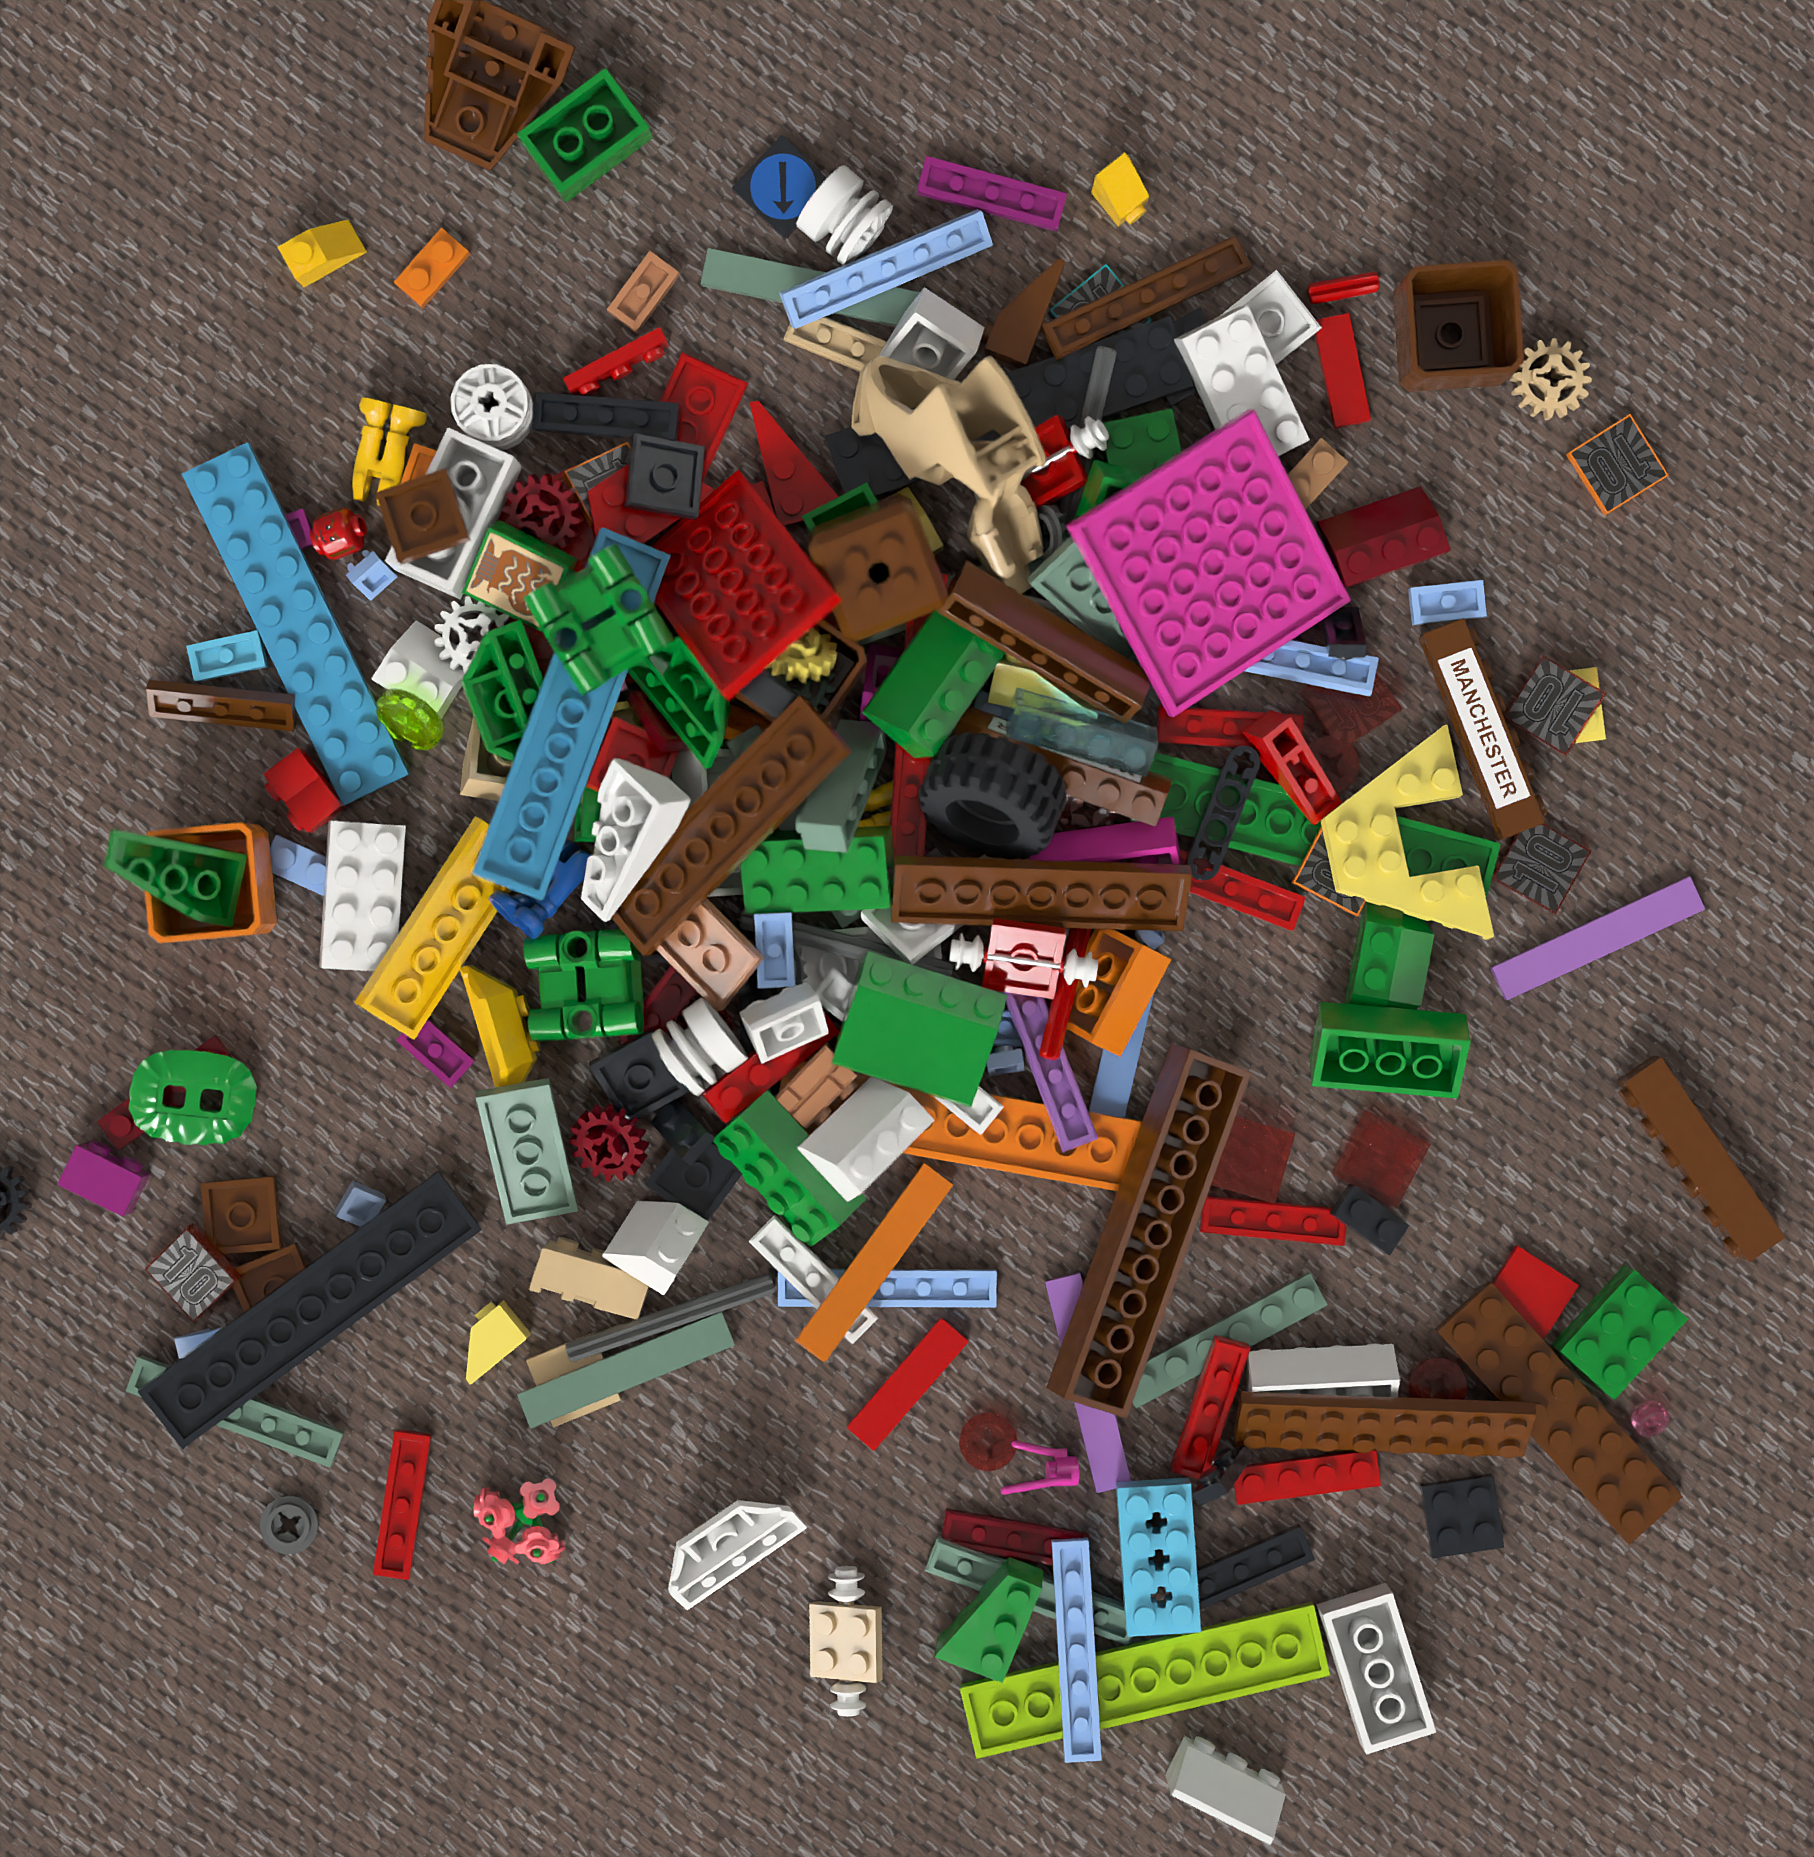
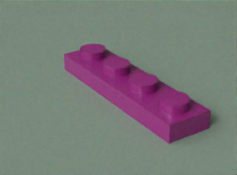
(991, 193)

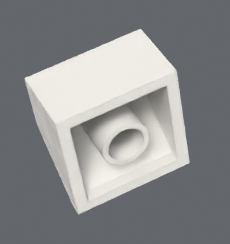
(934, 336)
(417, 668)
(784, 1021)
(655, 1242)

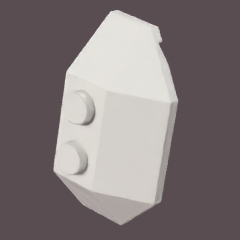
(728, 1547)

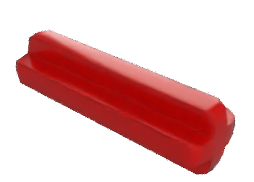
(1343, 287)

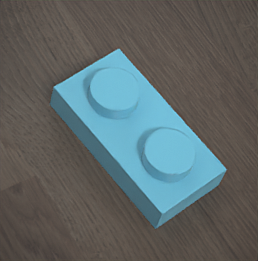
(227, 656)

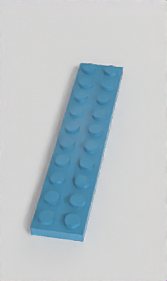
(295, 623)
(557, 751)

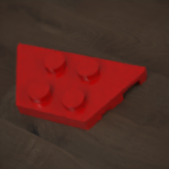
(608, 510)

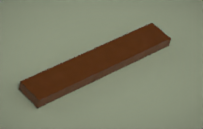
(1146, 297)

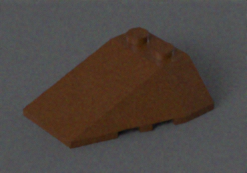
(487, 77)

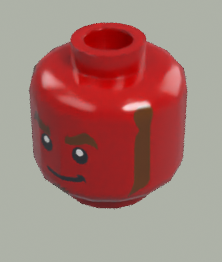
(338, 533)

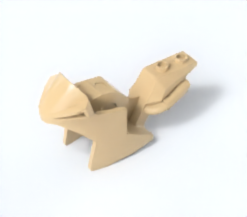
(939, 445)

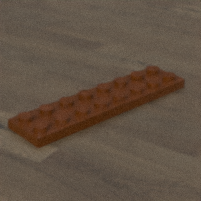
(731, 822)
(1040, 893)
(1568, 1418)
(1384, 1424)

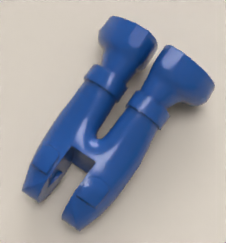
(531, 912)

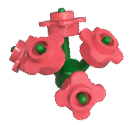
(498, 1514)

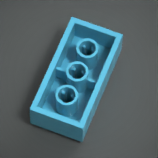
(1176, 1573)

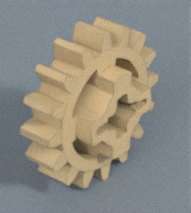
(1566, 379)

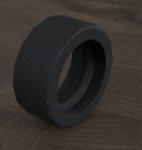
(769, 693)

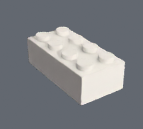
(1238, 374)
(481, 482)
(361, 894)
(1376, 1668)

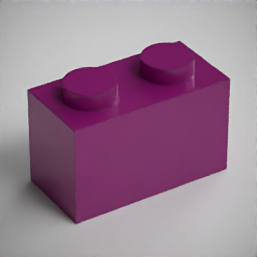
(104, 1178)

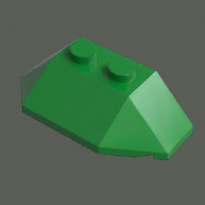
(502, 687)
(685, 698)
(1389, 959)

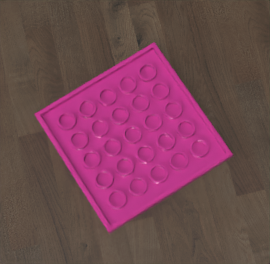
(1209, 562)

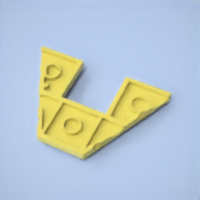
(1369, 851)

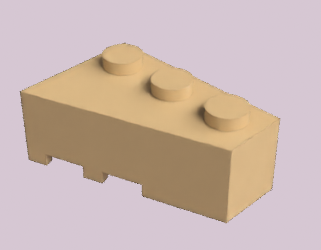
(588, 1279)

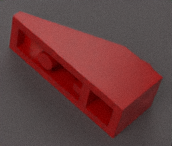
(1293, 764)

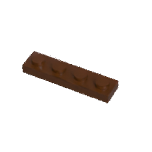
(221, 705)

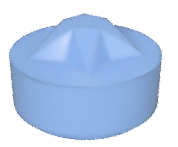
(1150, 937)

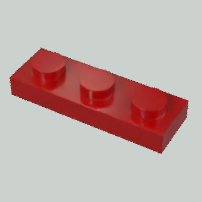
(617, 363)

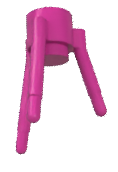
(1059, 1472)

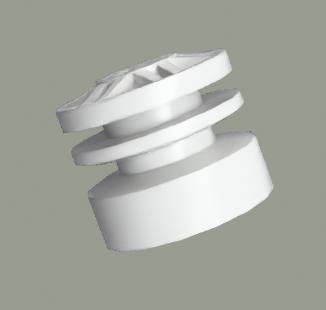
(839, 212)
(504, 424)
(699, 1046)

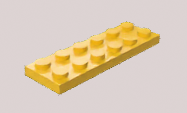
(433, 940)

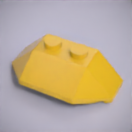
(501, 1026)

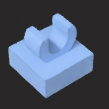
(370, 574)

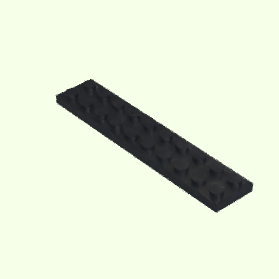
(1144, 371)
(309, 1309)

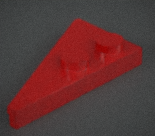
(791, 478)

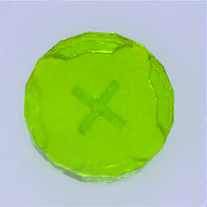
(410, 719)

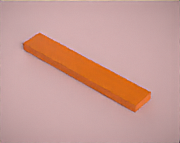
(873, 1263)

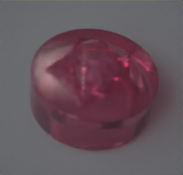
(1650, 1419)

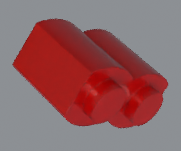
(303, 790)

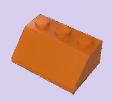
(1120, 994)

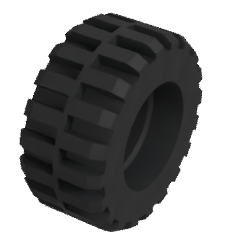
(992, 796)

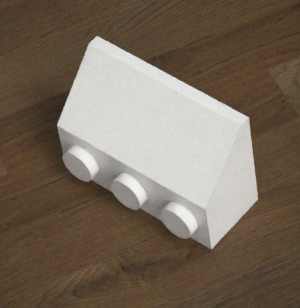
(865, 1136)
(1226, 1788)

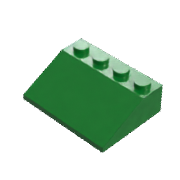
(918, 1028)

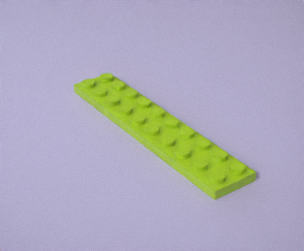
(1152, 1678)

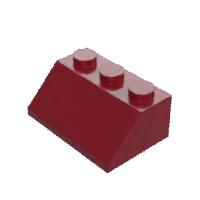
(1384, 537)

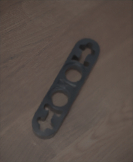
(1217, 811)

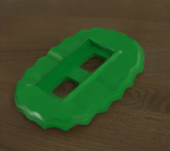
(195, 1073)

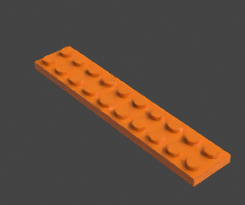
(1017, 1140)

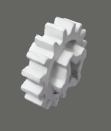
(458, 625)

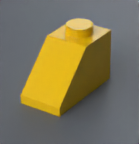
(1121, 191)
(321, 251)

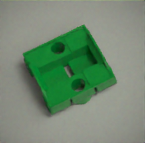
(611, 644)
(611, 984)

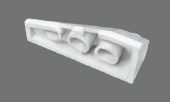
(634, 825)

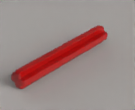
(1063, 999)

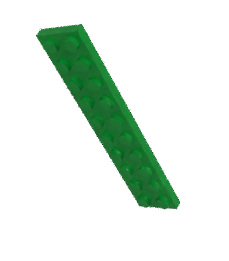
(1279, 830)

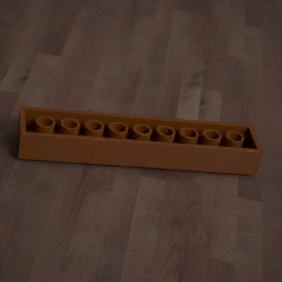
(1148, 1231)

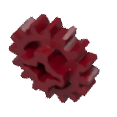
(539, 499)
(609, 1142)

